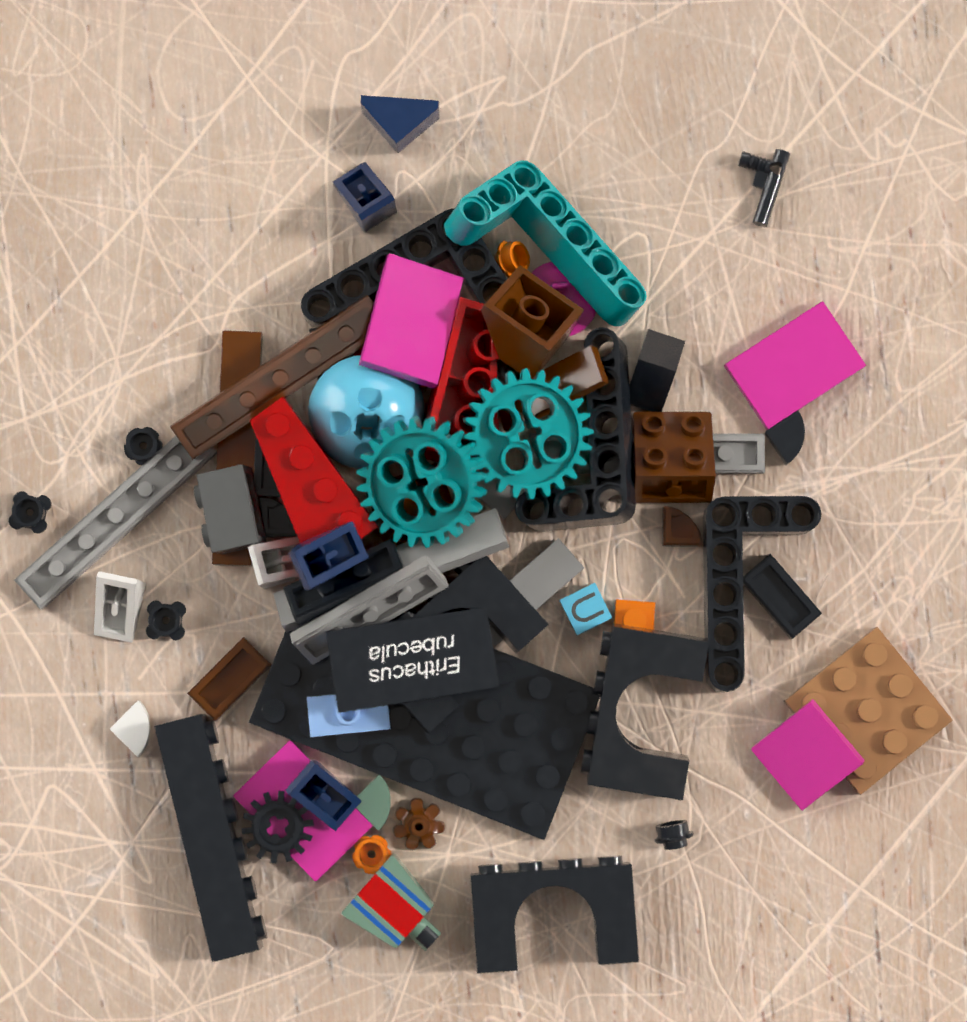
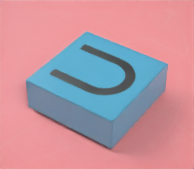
(585, 609)

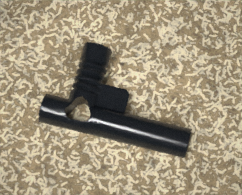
(765, 180)

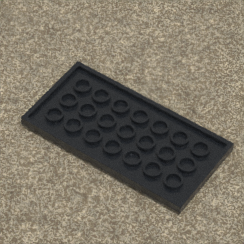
(494, 755)

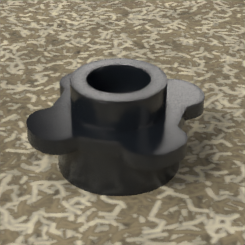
(19, 516)
(157, 612)

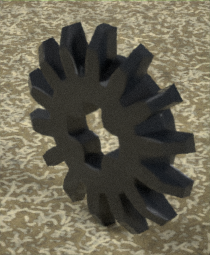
(274, 843)

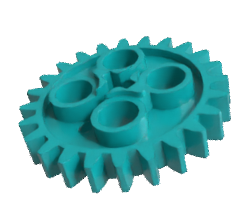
(562, 423)
(388, 493)

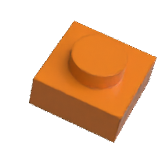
(635, 613)

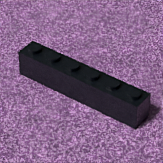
(210, 837)

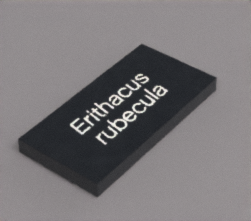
(412, 660)

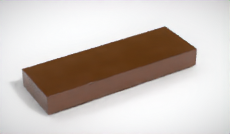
(581, 370)

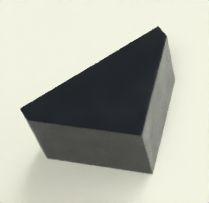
(655, 371)

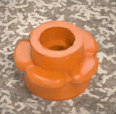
(511, 256)
(363, 846)

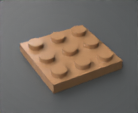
(874, 705)

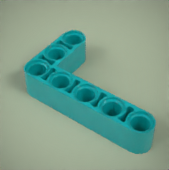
(557, 230)

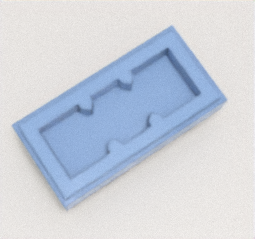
(326, 720)

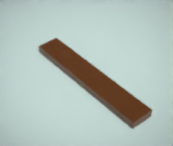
(239, 357)
(274, 379)

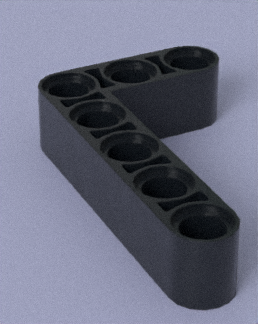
(365, 270)
(604, 446)
(732, 575)

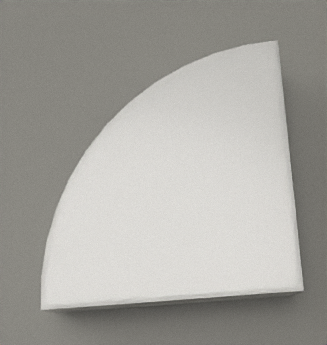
(134, 728)

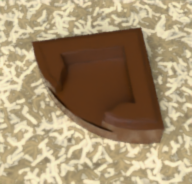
(679, 529)

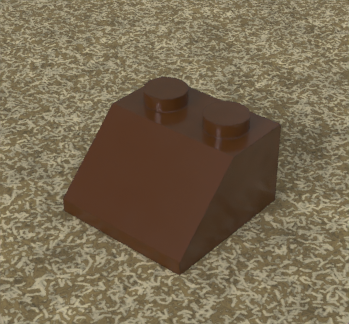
(529, 321)

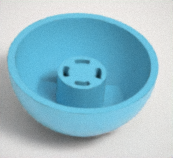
(353, 398)

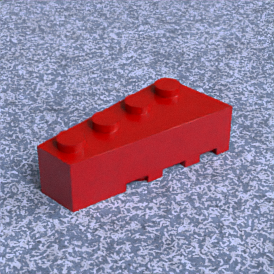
(466, 369)
(305, 476)

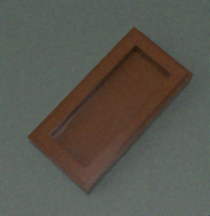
(229, 679)

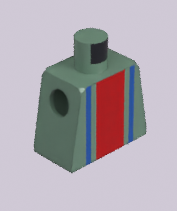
(393, 907)

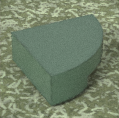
(375, 802)

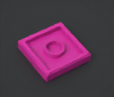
(807, 754)

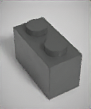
(229, 509)

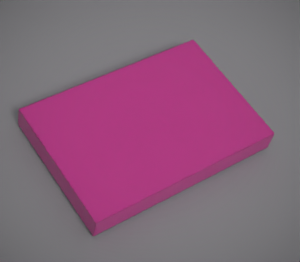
(411, 321)
(794, 365)
(326, 844)

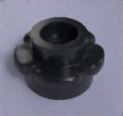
(138, 436)
(673, 834)

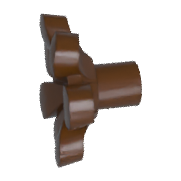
(416, 815)

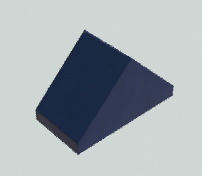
(400, 118)
(366, 196)
(328, 554)
(323, 794)

